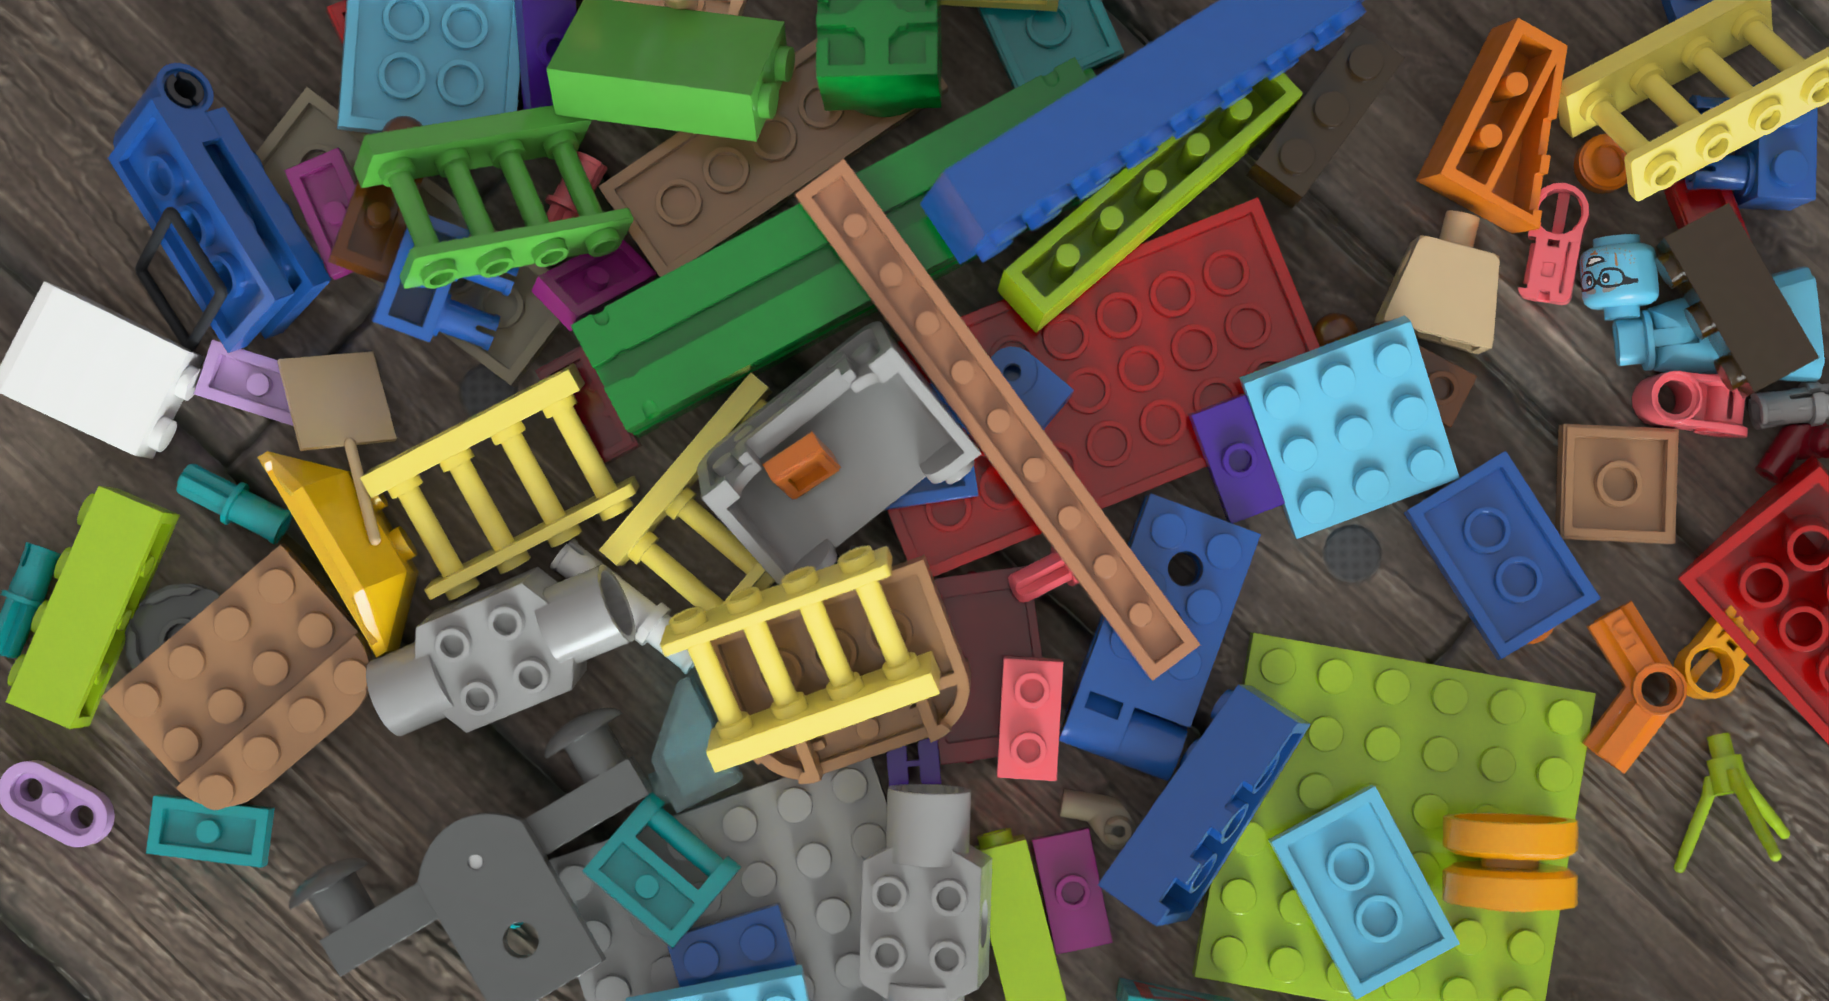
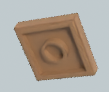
(1617, 483)

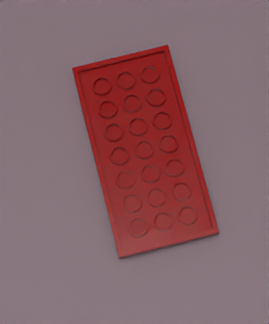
(1141, 353)

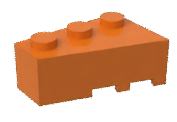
(1500, 127)

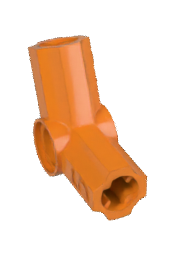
(1633, 655)

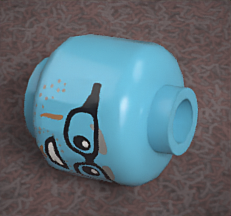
(1619, 276)

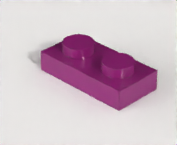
(323, 193)
(591, 283)

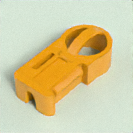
(1719, 647)

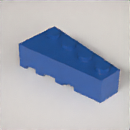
(1205, 807)

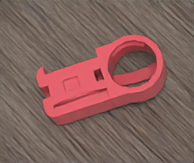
(1555, 255)

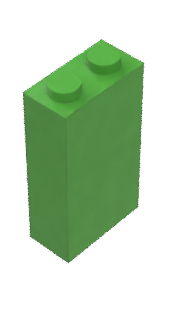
(671, 69)

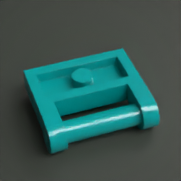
(648, 884)

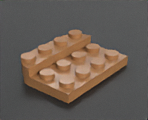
(924, 628)
(247, 683)

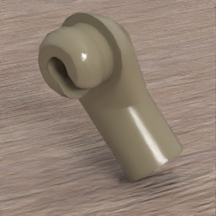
(1103, 814)

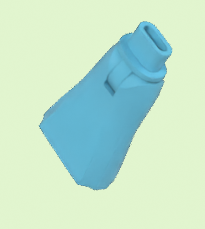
(1666, 342)

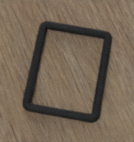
(169, 216)

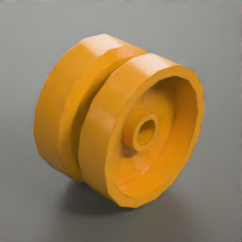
(1509, 867)

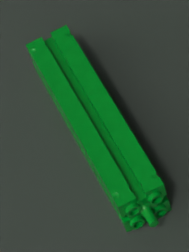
(783, 280)

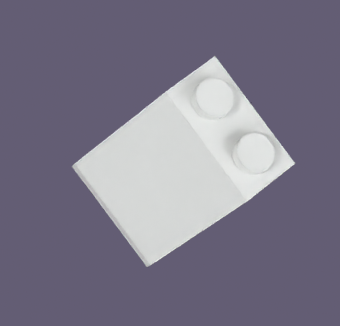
(99, 371)

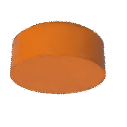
(1600, 165)

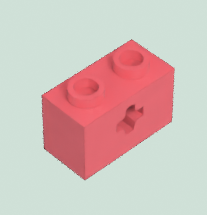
(1029, 718)

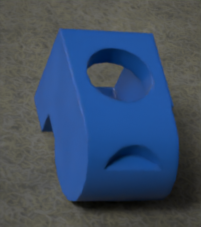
(1033, 382)

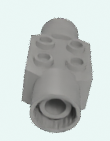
(500, 650)
(926, 900)

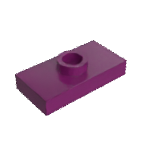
(1072, 890)

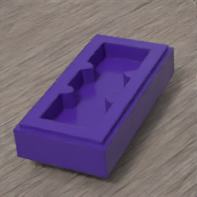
(539, 33)
(1236, 458)

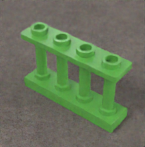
(480, 142)

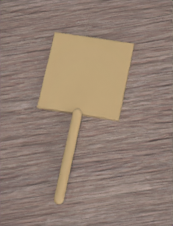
(339, 404)

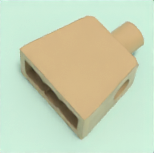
(1447, 287)

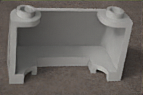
(878, 423)

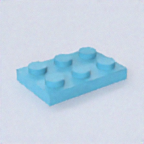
(1364, 891)

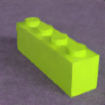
(90, 607)

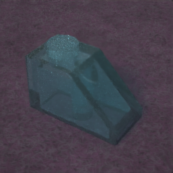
(680, 755)

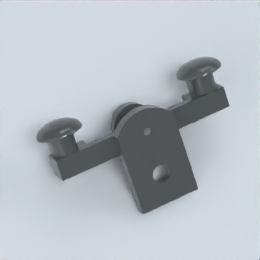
(492, 875)

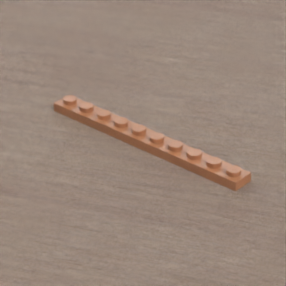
(997, 419)

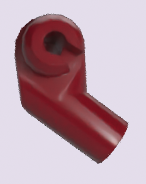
(1793, 444)

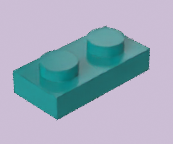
(223, 836)

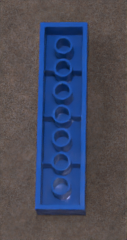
(1124, 117)

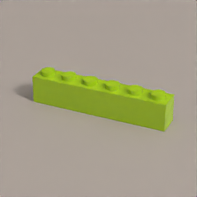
(1139, 203)

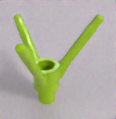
(1726, 778)

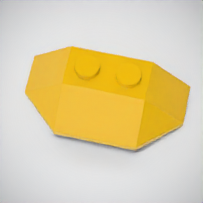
(370, 578)

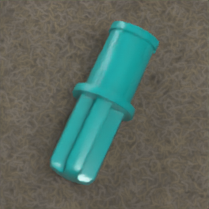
(234, 503)
(24, 597)

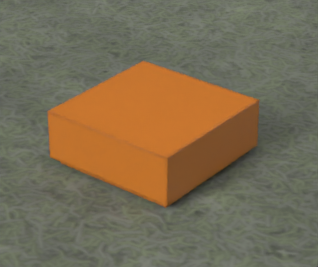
(802, 466)

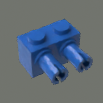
(1768, 172)
(427, 311)

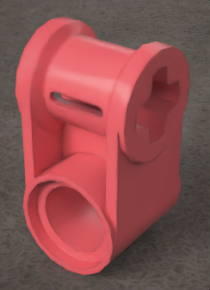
(1700, 405)

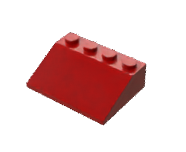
(1777, 580)

